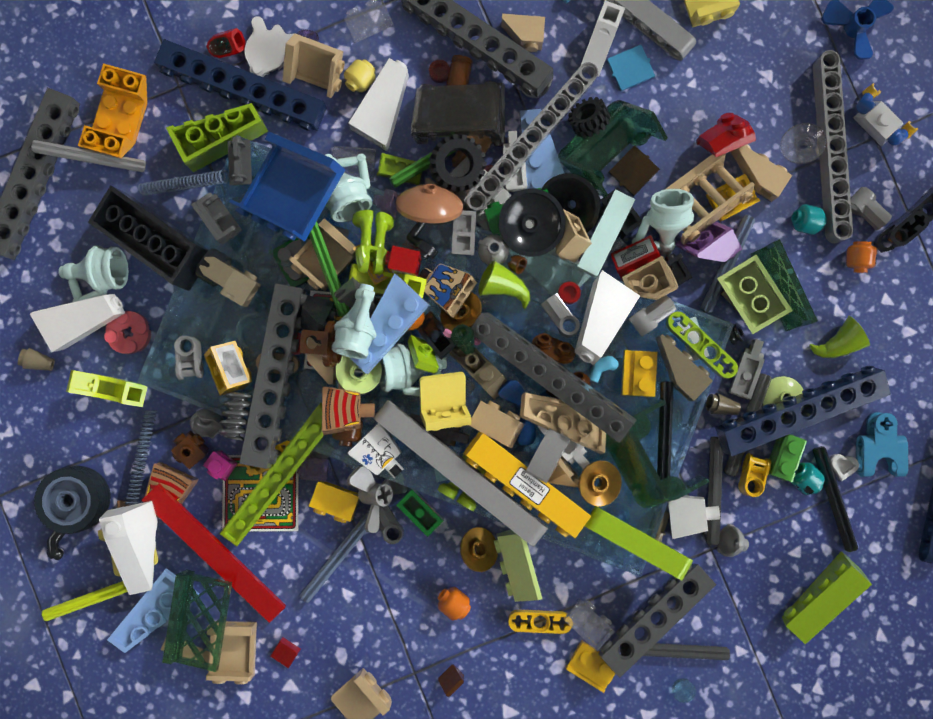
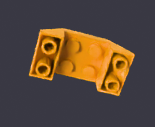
(118, 112)

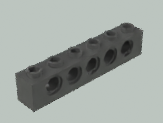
(700, 586)

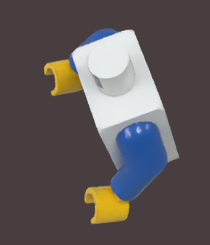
(880, 120)

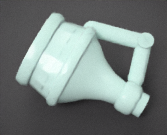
(350, 191)
(668, 216)
(100, 269)
(355, 329)
(400, 372)

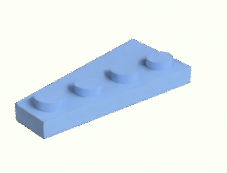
(544, 161)
(391, 319)
(147, 614)

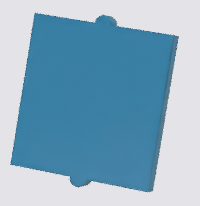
(631, 67)

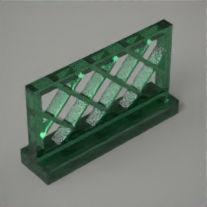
(782, 272)
(181, 612)

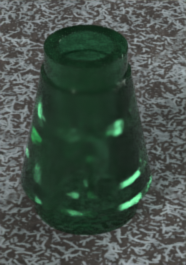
(463, 338)

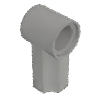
(865, 205)
(559, 314)
(648, 318)

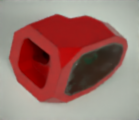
(226, 43)

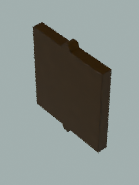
(634, 170)

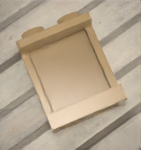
(313, 63)
(339, 249)
(237, 653)

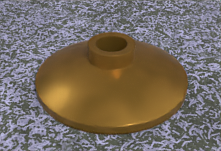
(466, 315)
(608, 487)
(485, 549)

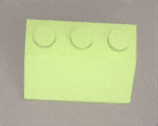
(754, 294)
(518, 567)

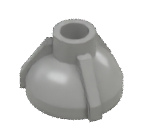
(487, 255)
(732, 541)

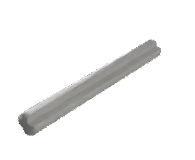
(87, 156)

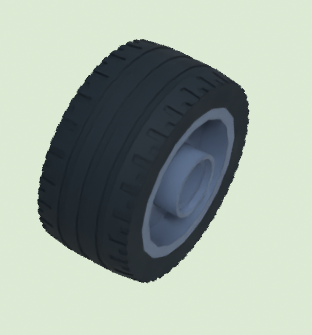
(72, 499)

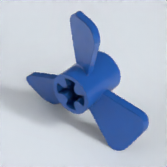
(839, 14)
(512, 392)

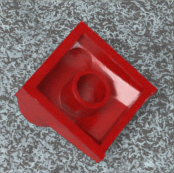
(727, 135)

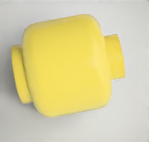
(359, 75)

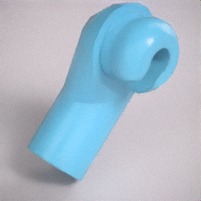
(603, 364)

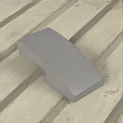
(464, 233)
(547, 455)

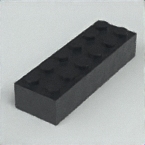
(148, 237)

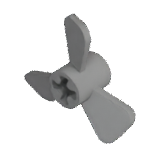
(373, 494)

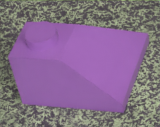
(715, 243)

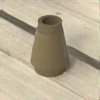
(35, 360)
(722, 405)

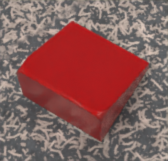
(285, 652)

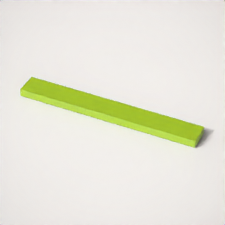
(275, 478)

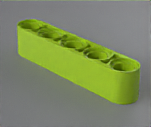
(638, 543)

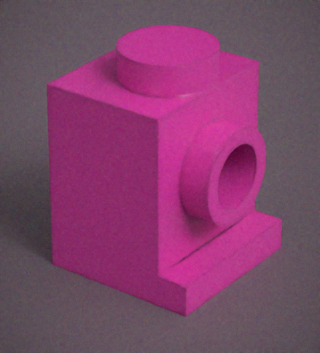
(220, 465)

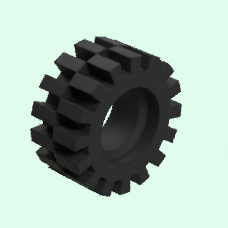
(589, 117)

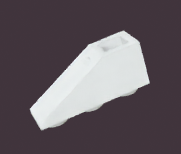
(603, 34)

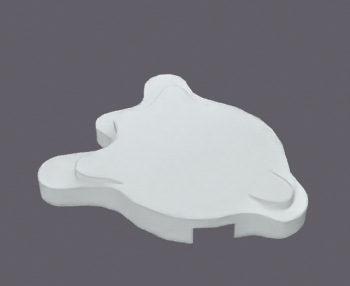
(265, 48)

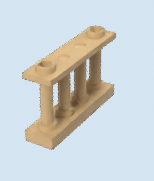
(698, 177)

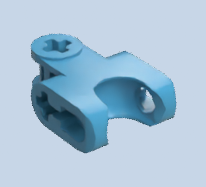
(882, 443)

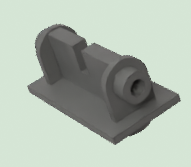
(239, 161)

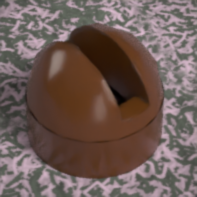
(517, 264)

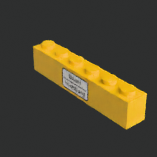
(533, 492)

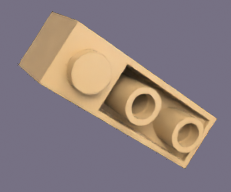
(766, 176)

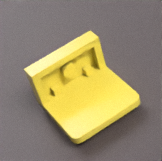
(706, 11)
(443, 401)

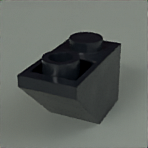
(316, 314)

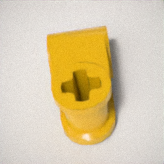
(754, 473)

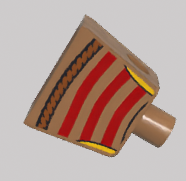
(343, 410)
(173, 480)

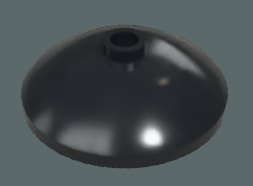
(579, 189)
(545, 215)

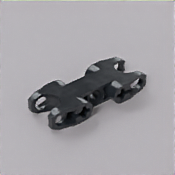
(908, 225)

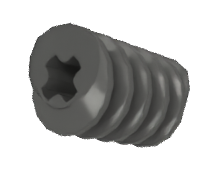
(235, 415)

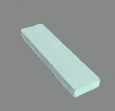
(605, 233)

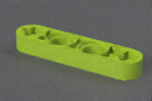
(699, 347)

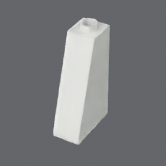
(380, 108)
(604, 315)
(73, 321)

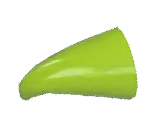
(500, 280)
(848, 340)

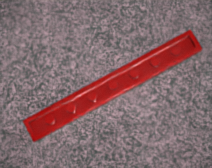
(214, 553)

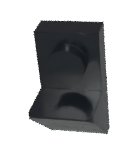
(432, 332)

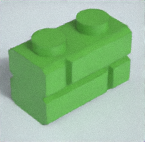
(786, 457)

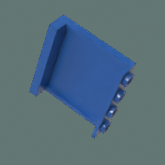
(290, 188)

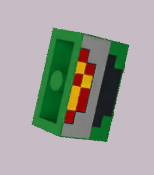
(420, 512)

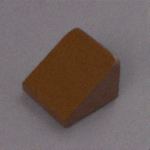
(451, 680)

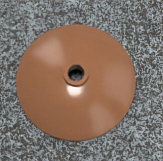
(429, 204)

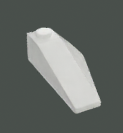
(131, 541)

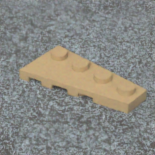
(563, 419)

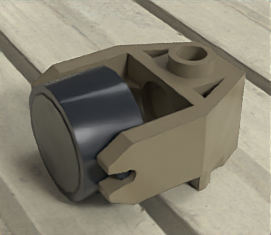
(217, 269)

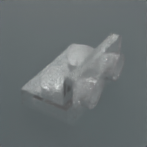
(368, 20)
(588, 624)

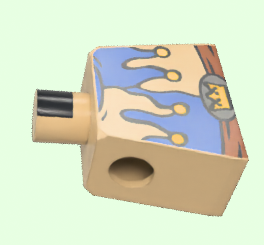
(448, 287)

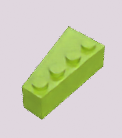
(208, 138)
(826, 598)

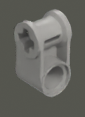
(189, 359)

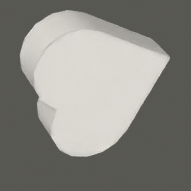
(843, 466)

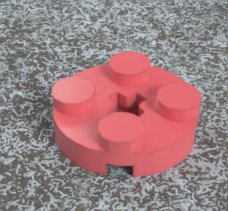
(116, 337)

